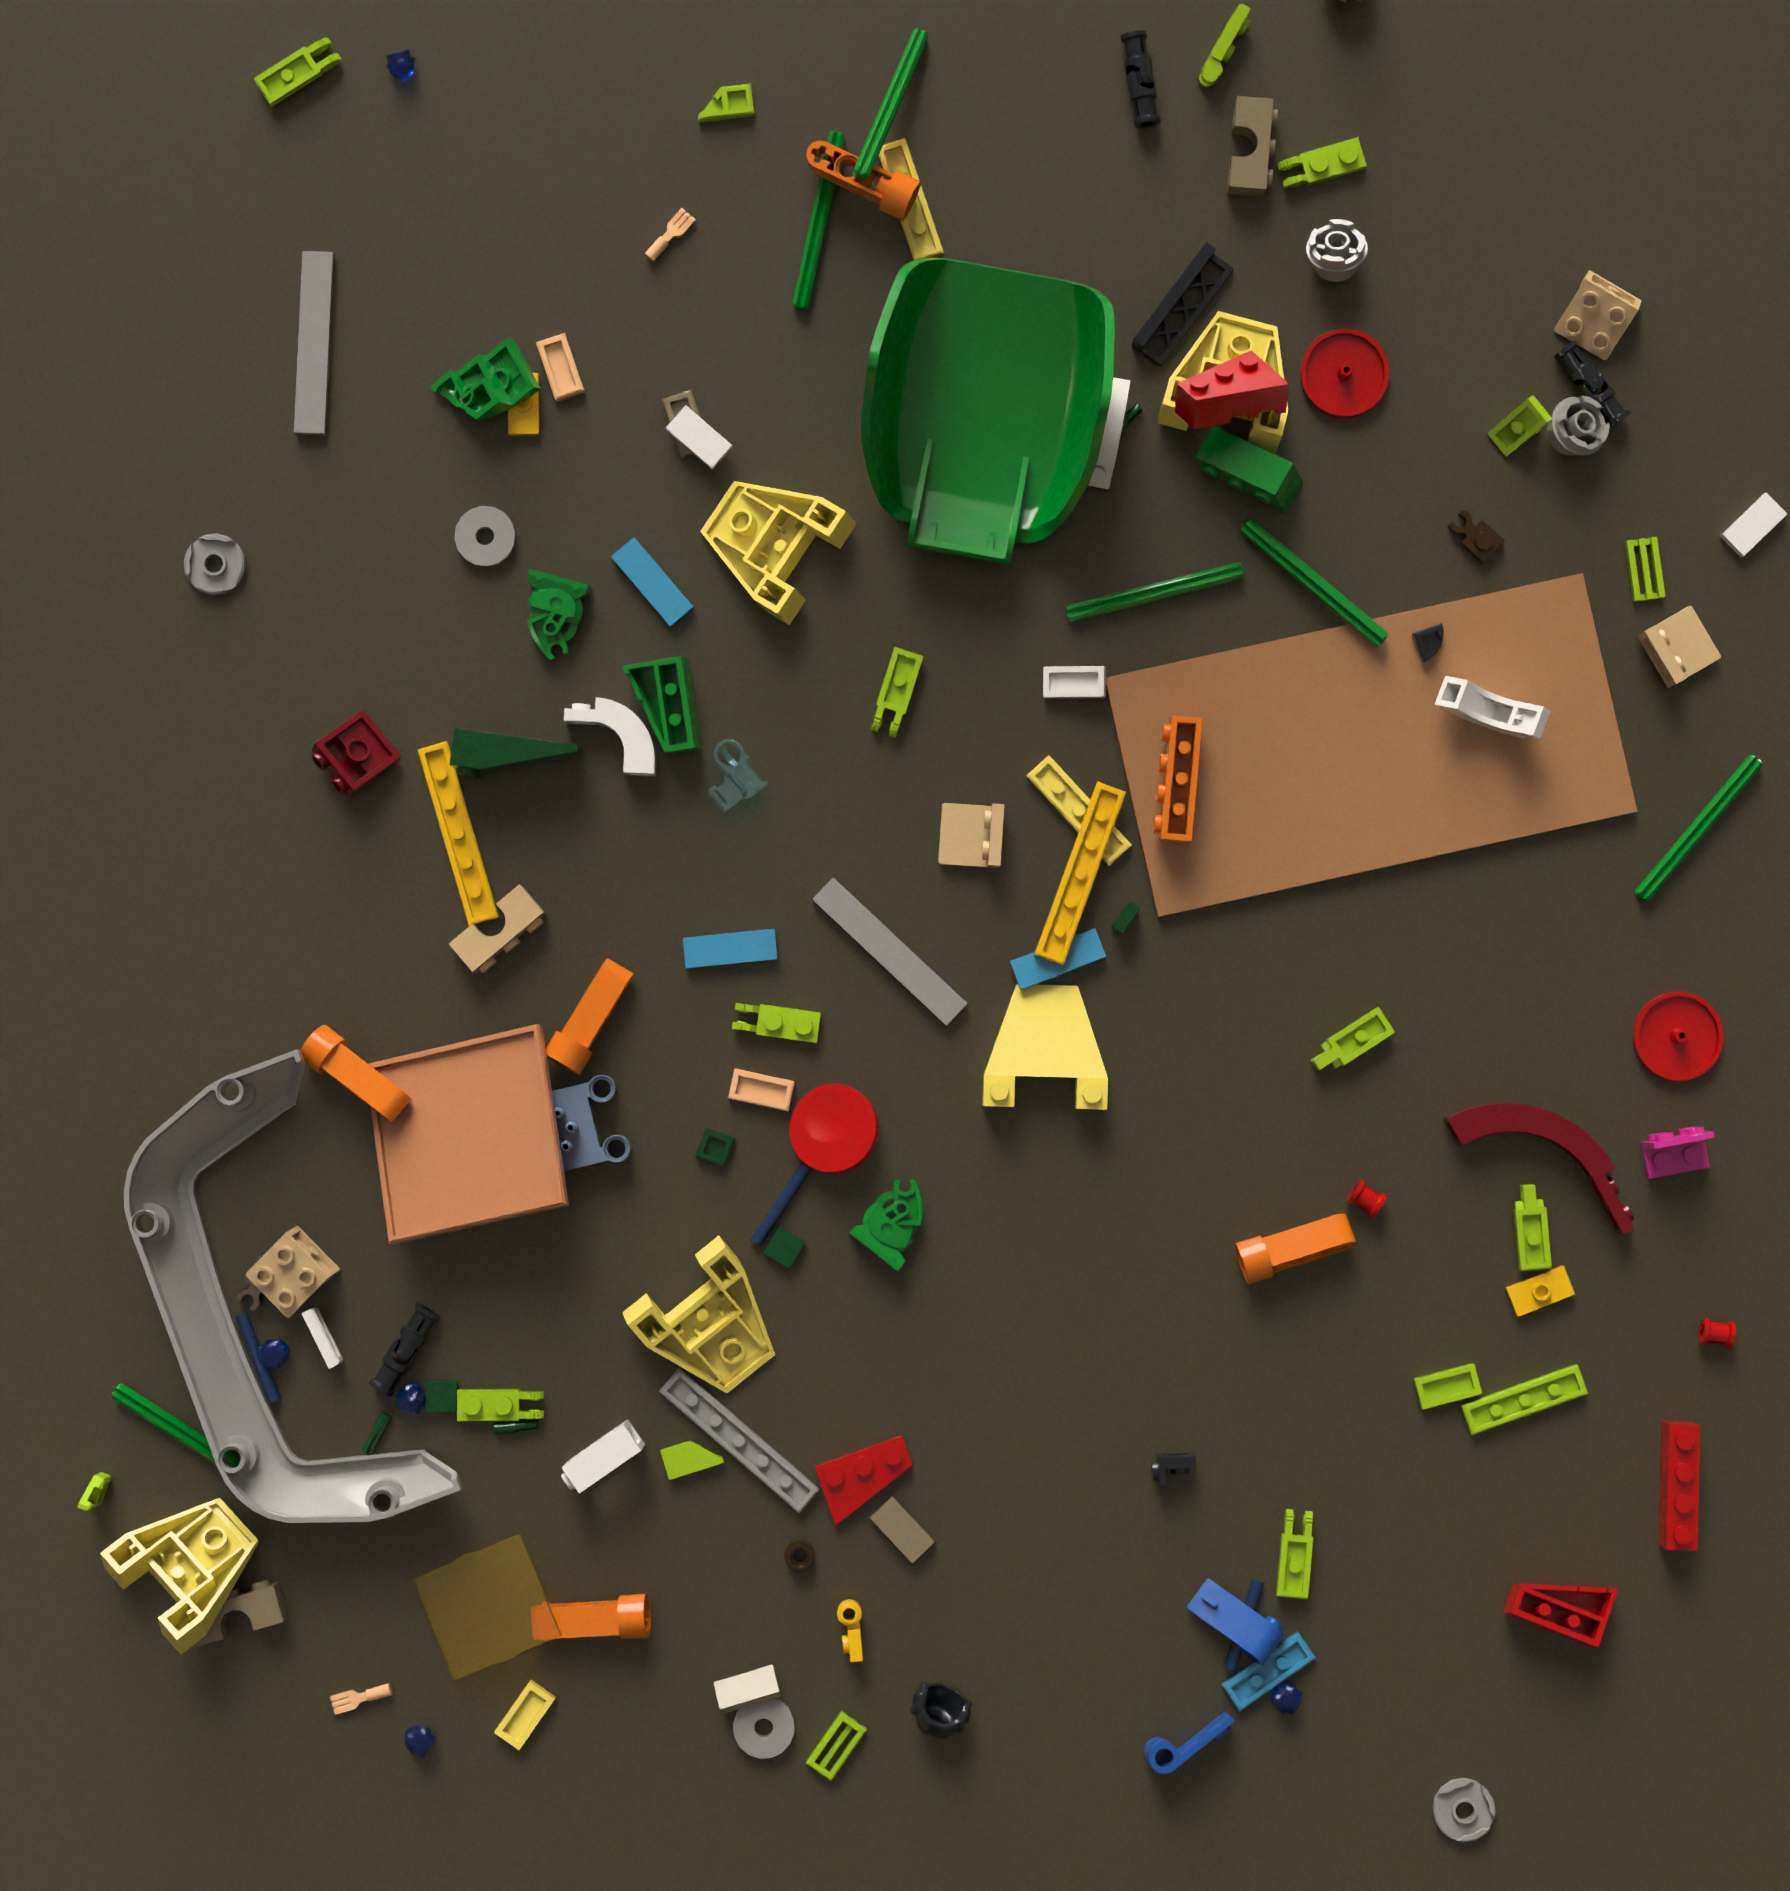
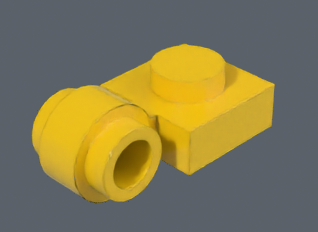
(852, 1642)

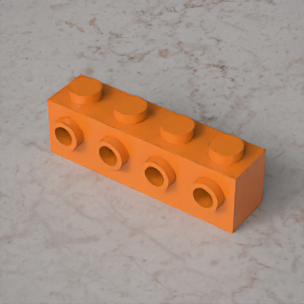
(1180, 779)

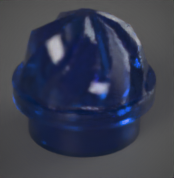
(401, 64)
(274, 1353)
(411, 1398)
(1286, 1698)
(419, 1739)

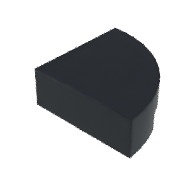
(1428, 641)

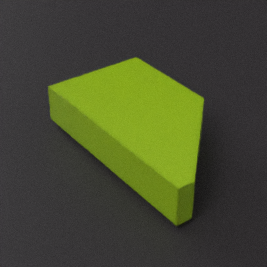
(729, 103)
(688, 1458)
(95, 1492)

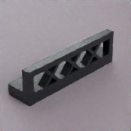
(1174, 296)

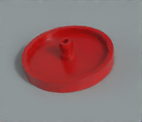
(1344, 373)
(1677, 1036)
(834, 1128)

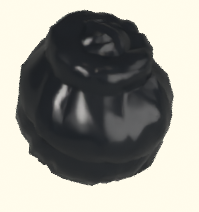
(940, 1710)

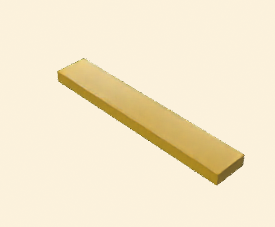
(458, 834)
(1080, 873)

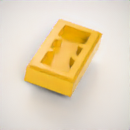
(525, 417)
(1539, 1290)

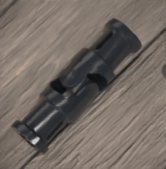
(1140, 79)
(1585, 376)
(407, 1347)

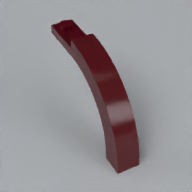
(1581, 1147)

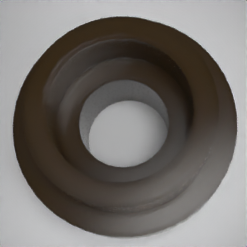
(790, 1560)

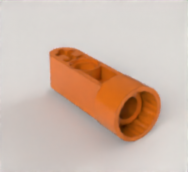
(893, 192)
(572, 1045)
(328, 1053)
(1268, 1255)
(624, 1617)

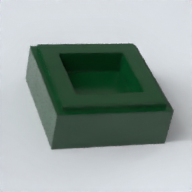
(1125, 918)
(715, 1147)
(784, 1247)
(441, 1396)

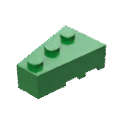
(1250, 469)
(669, 702)

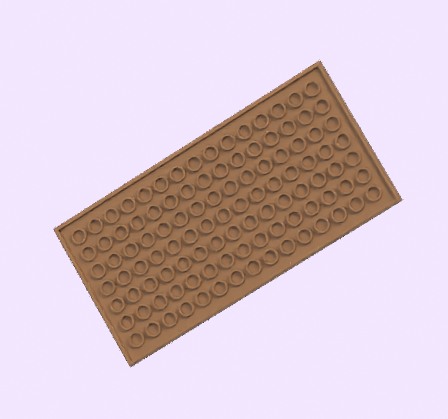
(1343, 764)

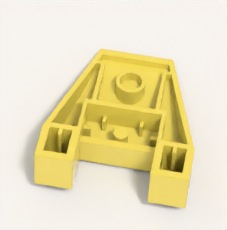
(1221, 341)
(765, 535)
(1046, 1036)
(712, 1331)
(193, 1558)

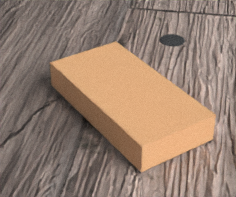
(560, 367)
(761, 1089)

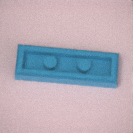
(652, 582)
(730, 948)
(1032, 970)
(1258, 1680)

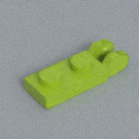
(1223, 48)
(295, 71)
(1324, 163)
(897, 687)
(781, 1022)
(496, 1405)
(1295, 1558)

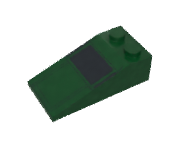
(494, 753)

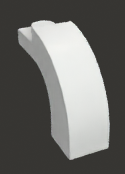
(1108, 451)
(1491, 710)
(636, 739)

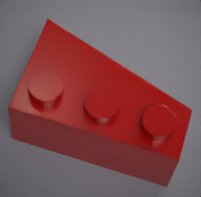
(1231, 390)
(1563, 1610)

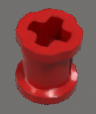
(1366, 1198)
(1717, 1333)

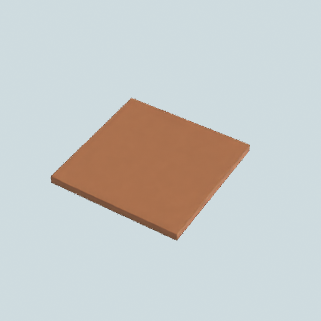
(472, 1139)

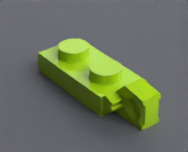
(1354, 1040)
(1531, 1231)

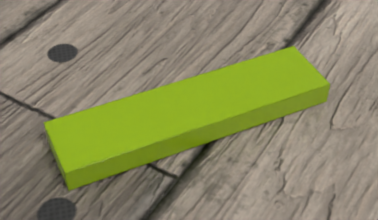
(1524, 1399)

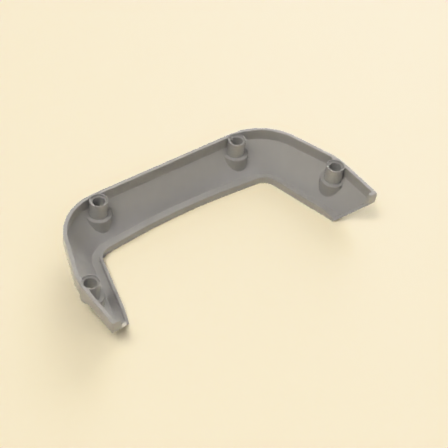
(205, 1333)

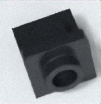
(1177, 1463)

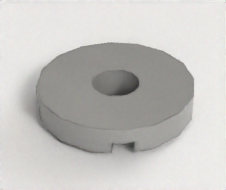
(485, 518)
(231, 572)
(764, 1745)
(1453, 1794)

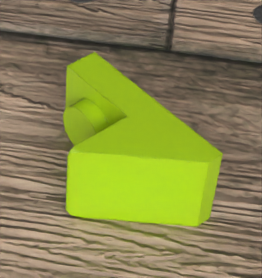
(1519, 425)

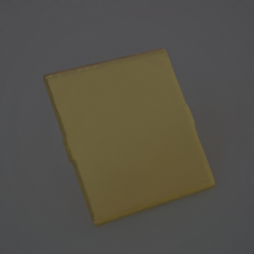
(486, 1607)

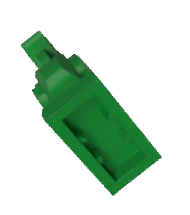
(553, 606)
(892, 1228)

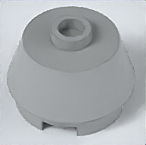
(1336, 250)
(1577, 426)

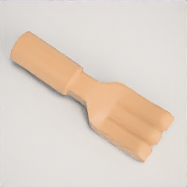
(675, 229)
(351, 1699)

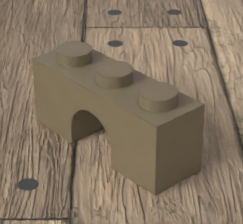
(1253, 119)
(262, 1604)

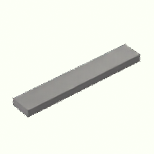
(314, 343)
(889, 951)
(739, 1440)

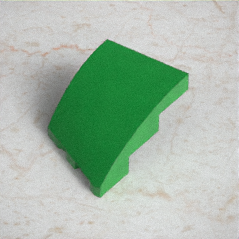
(490, 382)

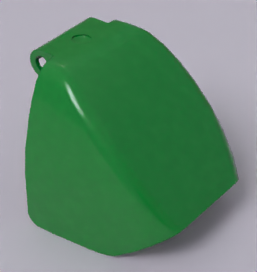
(985, 404)

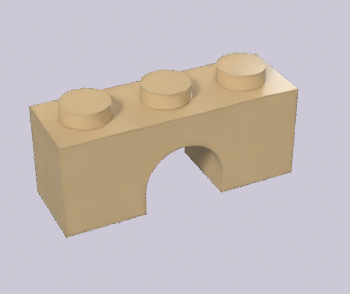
(521, 915)

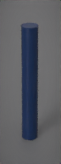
(780, 1204)
(252, 1345)
(1251, 1601)

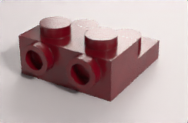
(354, 754)

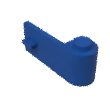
(1237, 1621)
(1166, 1757)

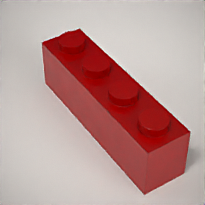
(1679, 1485)

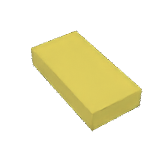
(524, 1714)

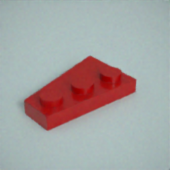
(861, 1474)

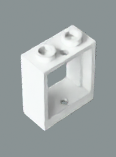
(602, 1457)

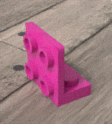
(1676, 1154)

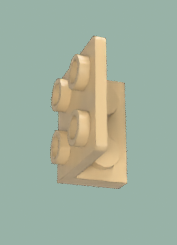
(1598, 315)
(1679, 646)
(971, 835)
(292, 1271)

